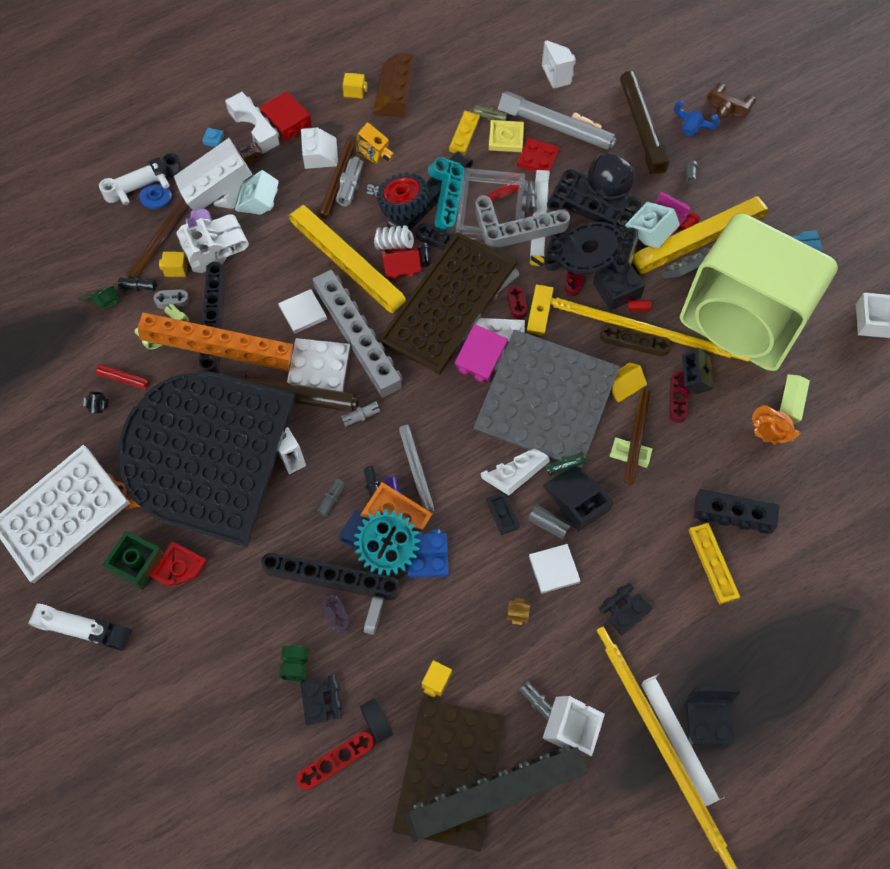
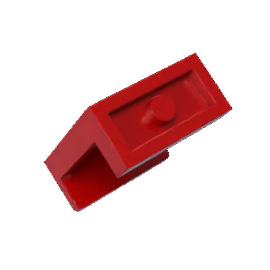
(286, 115)

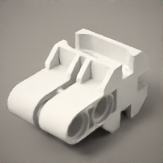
(211, 241)

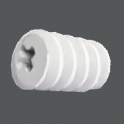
(393, 238)

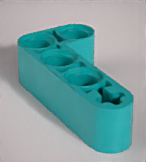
(446, 195)

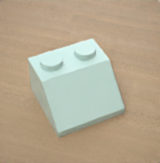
(257, 194)
(654, 224)

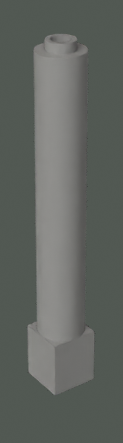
(519, 106)

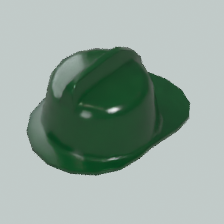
(103, 298)

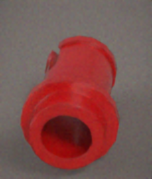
(691, 220)
(639, 305)

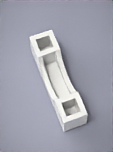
(242, 109)

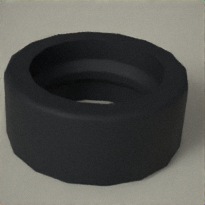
(376, 720)

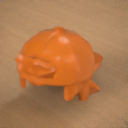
(773, 425)

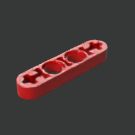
(333, 757)

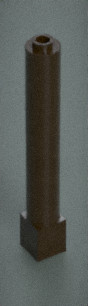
(656, 155)
(306, 394)

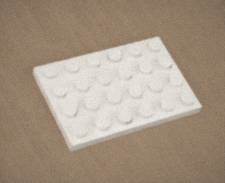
(59, 513)

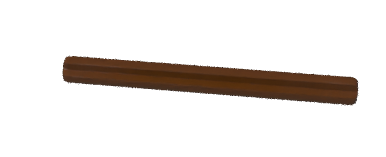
(335, 182)
(158, 239)
(637, 435)

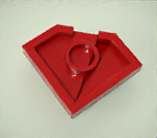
(178, 566)

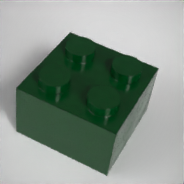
(133, 560)

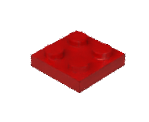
(537, 156)

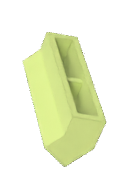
(795, 397)

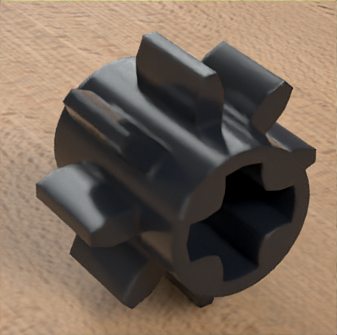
(95, 402)

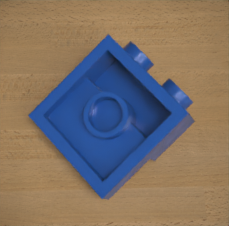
(431, 557)

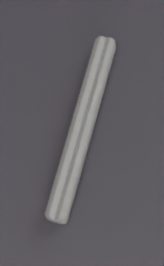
(416, 468)

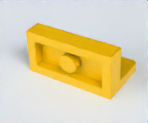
(628, 381)

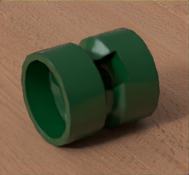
(294, 660)

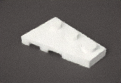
(514, 474)

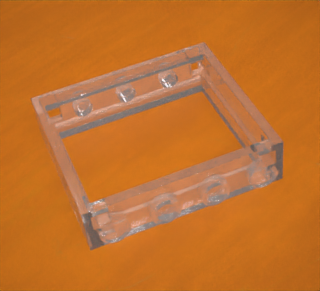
(492, 177)

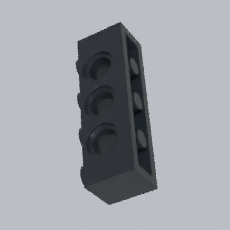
(766, 511)

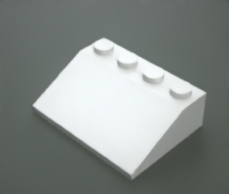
(212, 175)

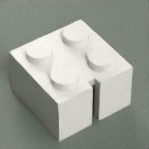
(873, 315)
(573, 725)

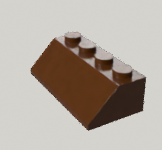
(395, 86)

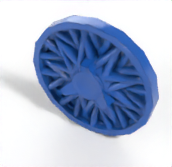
(155, 196)

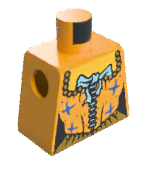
(373, 144)

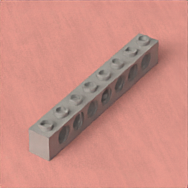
(384, 384)

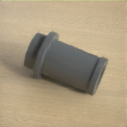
(691, 169)

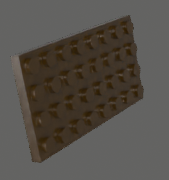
(448, 302)

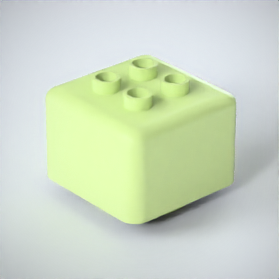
(756, 291)

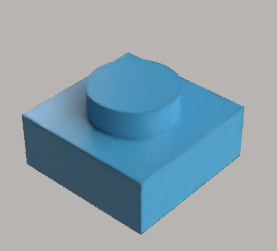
(213, 137)

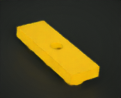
(541, 302)

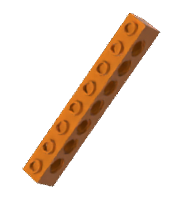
(215, 341)

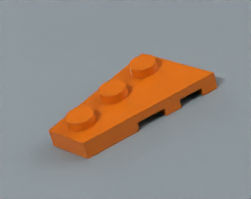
(390, 499)

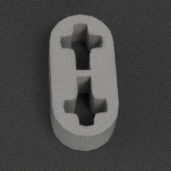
(171, 297)
(374, 615)

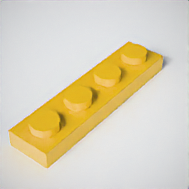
(714, 564)

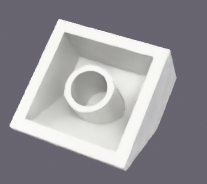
(558, 64)
(318, 148)

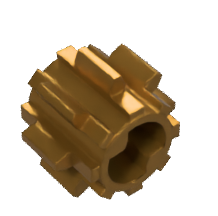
(518, 611)

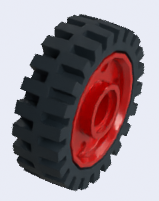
(403, 196)

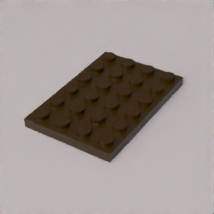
(447, 751)

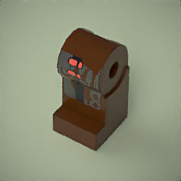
(250, 153)

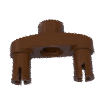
(728, 105)

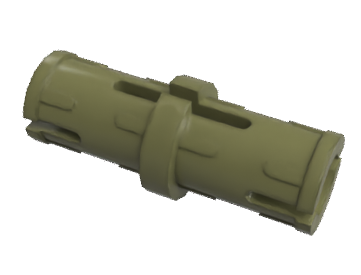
(500, 115)

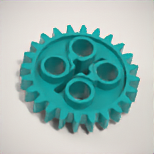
(403, 551)

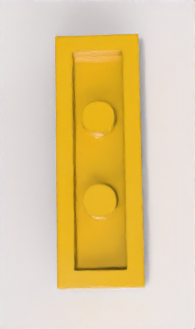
(464, 132)

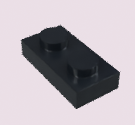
(502, 513)

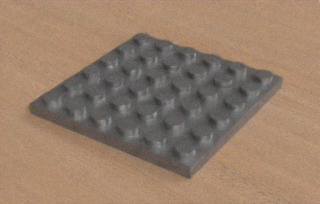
(546, 397)

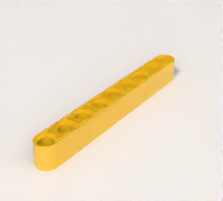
(695, 236)
(347, 259)

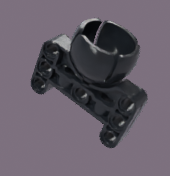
(602, 188)

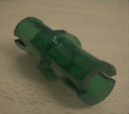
(566, 463)

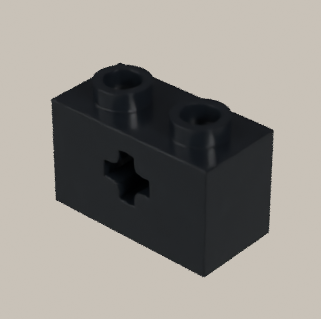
(697, 371)

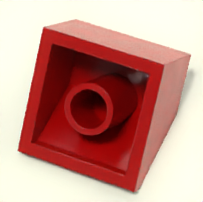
(401, 262)

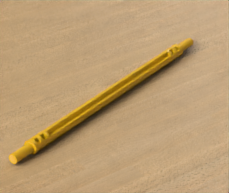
(642, 327)
(667, 750)

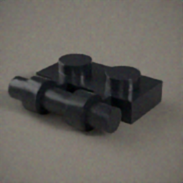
(630, 614)
(314, 701)

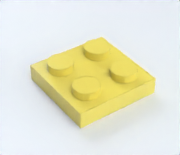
(506, 136)

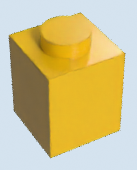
(354, 85)
(174, 264)
(436, 679)

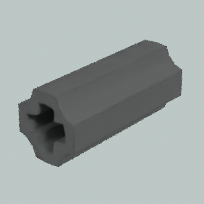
(549, 521)

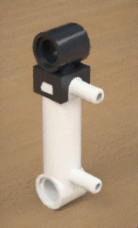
(156, 171)
(96, 631)

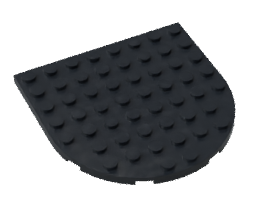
(204, 452)

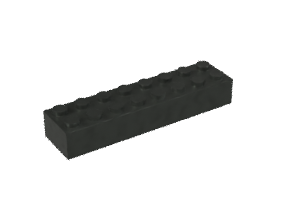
(492, 795)

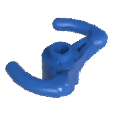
(694, 120)

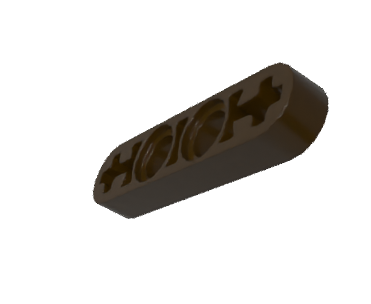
(635, 338)

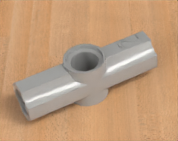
(350, 181)

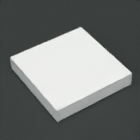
(302, 311)
(554, 568)

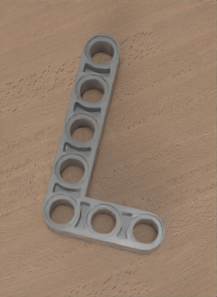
(517, 226)

